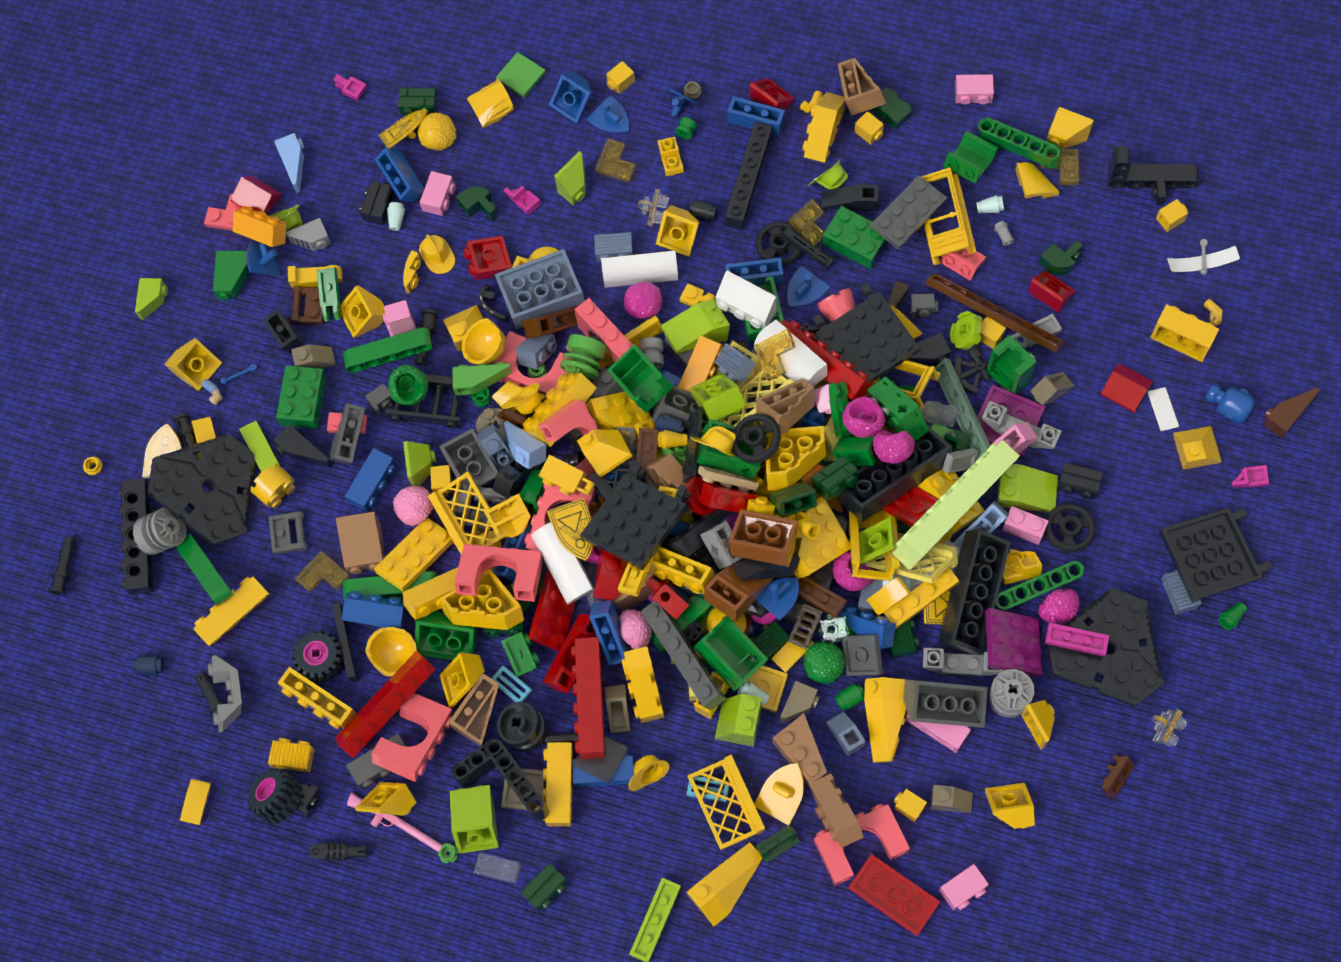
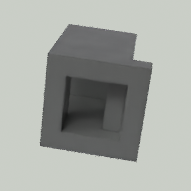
(923, 305)
(379, 399)

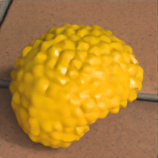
(436, 131)

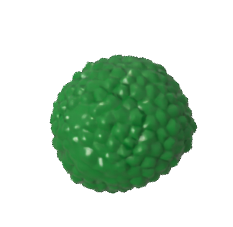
(407, 385)
(824, 662)

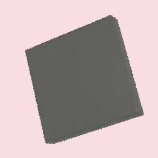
(862, 655)

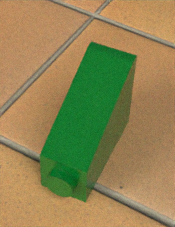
(229, 274)
(531, 493)

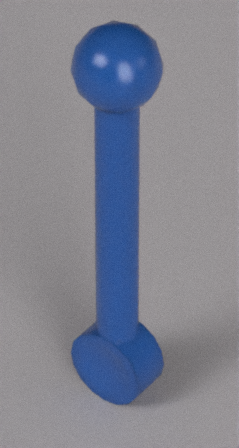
(252, 368)

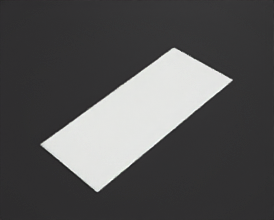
(1163, 409)

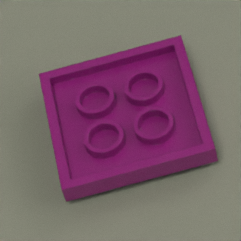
(1016, 407)
(1013, 642)

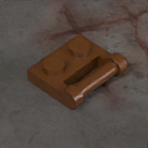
(313, 311)

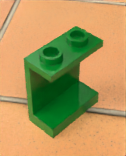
(971, 157)

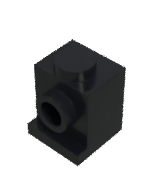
(308, 799)

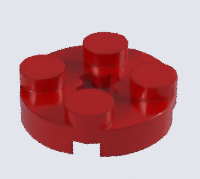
(695, 487)

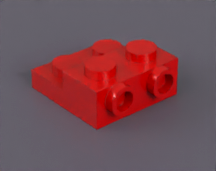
(487, 257)

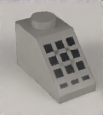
(310, 235)

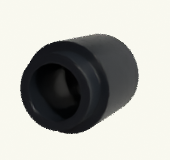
(703, 210)

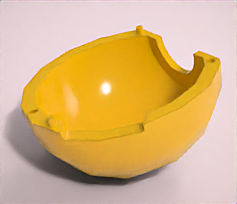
(483, 342)
(389, 649)

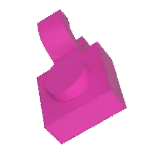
(352, 88)

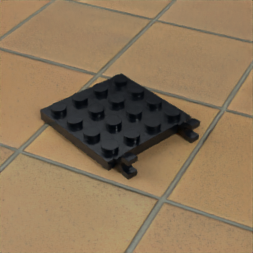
(869, 336)
(635, 519)
(1212, 554)

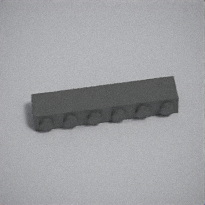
(684, 656)

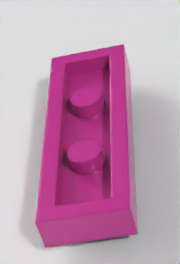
(1077, 639)

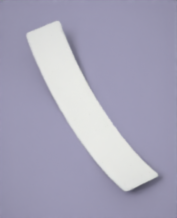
(1212, 260)

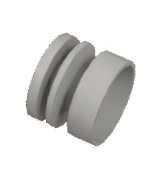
(159, 531)
(1011, 704)

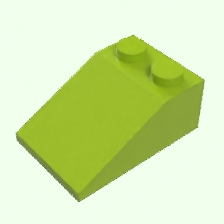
(701, 319)
(718, 397)
(1027, 489)

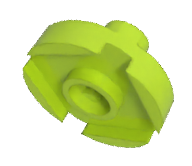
(972, 325)

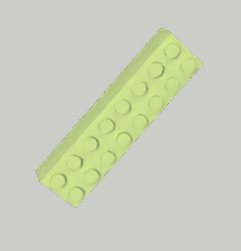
(954, 503)

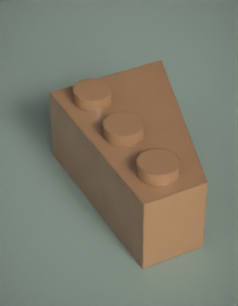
(858, 88)
(787, 403)
(667, 473)
(475, 711)
(799, 747)
(835, 812)

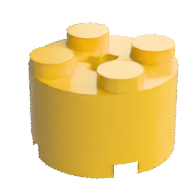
(273, 485)

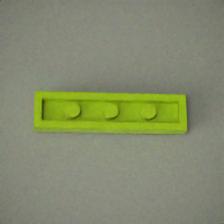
(655, 920)

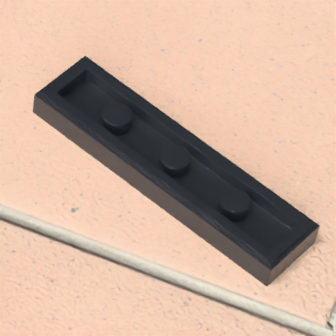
(345, 643)

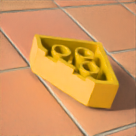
(822, 129)
(616, 411)
(796, 456)
(826, 546)
(490, 608)
(642, 685)

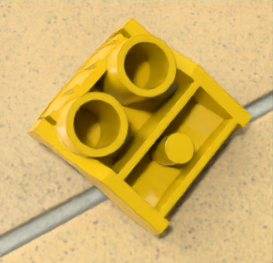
(491, 103)

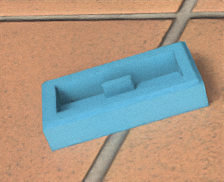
(523, 695)
(708, 796)

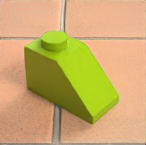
(150, 296)

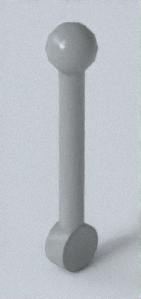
(1203, 243)

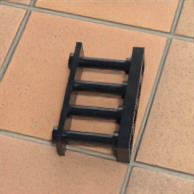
(439, 384)
(695, 422)

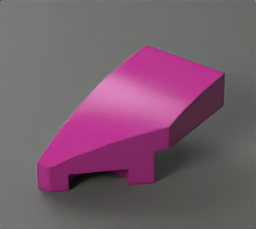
(523, 199)
(1252, 477)

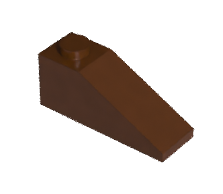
(550, 322)
(1287, 412)

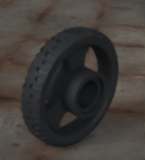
(775, 230)
(759, 454)
(1068, 544)

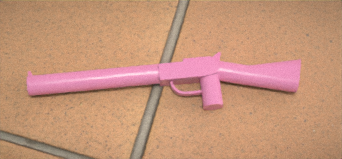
(354, 800)

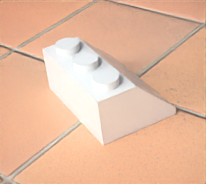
(746, 300)

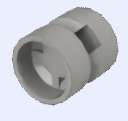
(652, 348)

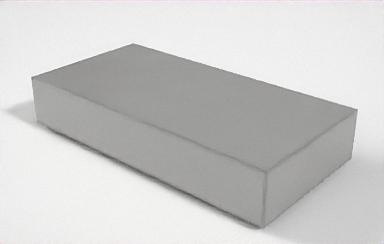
(960, 460)

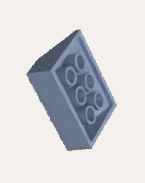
(539, 287)

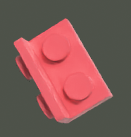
(963, 262)

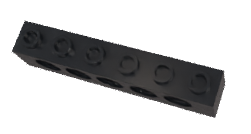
(748, 176)
(144, 580)

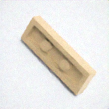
(727, 479)

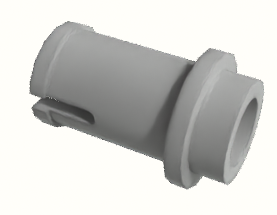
(1003, 232)

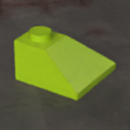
(571, 180)
(418, 461)
(876, 540)

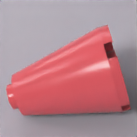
(837, 305)

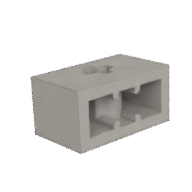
(716, 541)

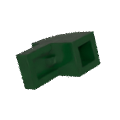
(477, 198)
(1060, 262)

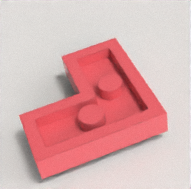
(221, 218)

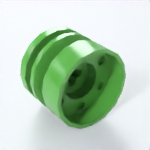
(583, 356)

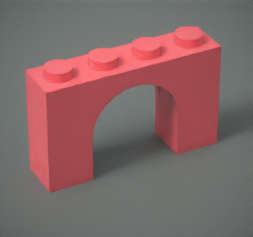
(594, 322)
(510, 357)
(570, 416)
(547, 502)
(478, 559)
(411, 760)
(881, 823)

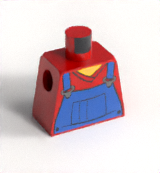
(668, 595)

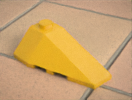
(723, 886)

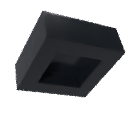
(1158, 192)

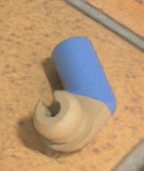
(213, 389)

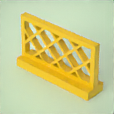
(452, 522)
(743, 797)

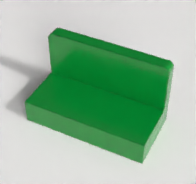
(855, 450)

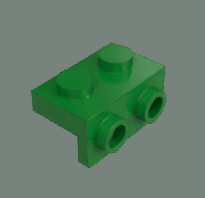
(520, 653)

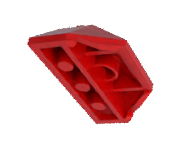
(608, 576)

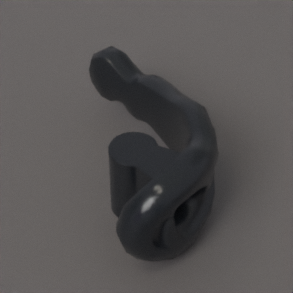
(485, 295)

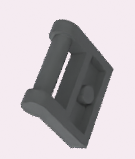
(281, 533)

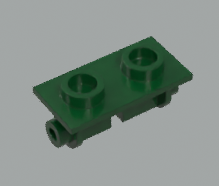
(777, 843)

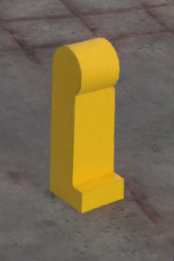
(308, 276)

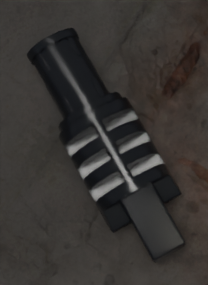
(337, 851)

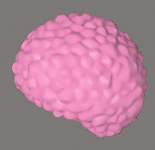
(412, 505)
(635, 629)

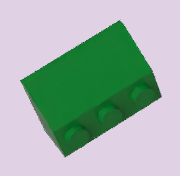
(441, 639)

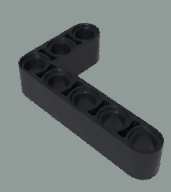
(1127, 175)
(689, 539)
(491, 760)

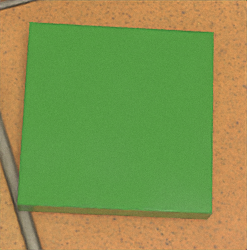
(521, 75)

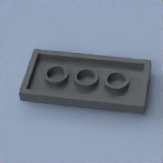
(908, 212)

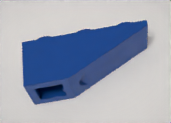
(866, 623)

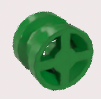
(686, 128)
(481, 402)

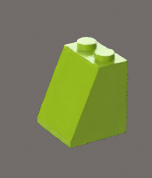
(739, 719)
(473, 819)

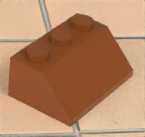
(763, 538)

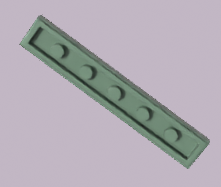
(957, 397)

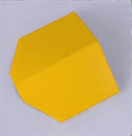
(509, 517)

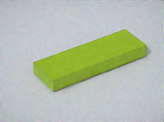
(258, 445)

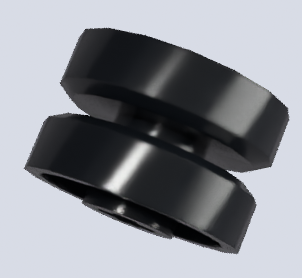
(522, 726)

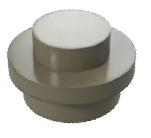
(692, 90)

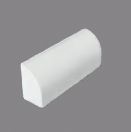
(639, 268)
(799, 361)
(563, 566)

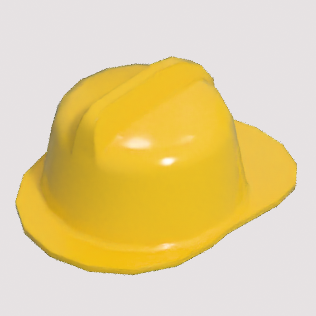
(437, 254)
(525, 400)
(718, 438)
(647, 771)

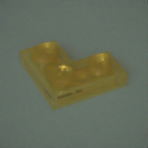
(611, 164)
(1068, 167)
(804, 222)
(770, 351)
(321, 568)

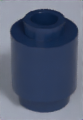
(668, 423)
(148, 664)

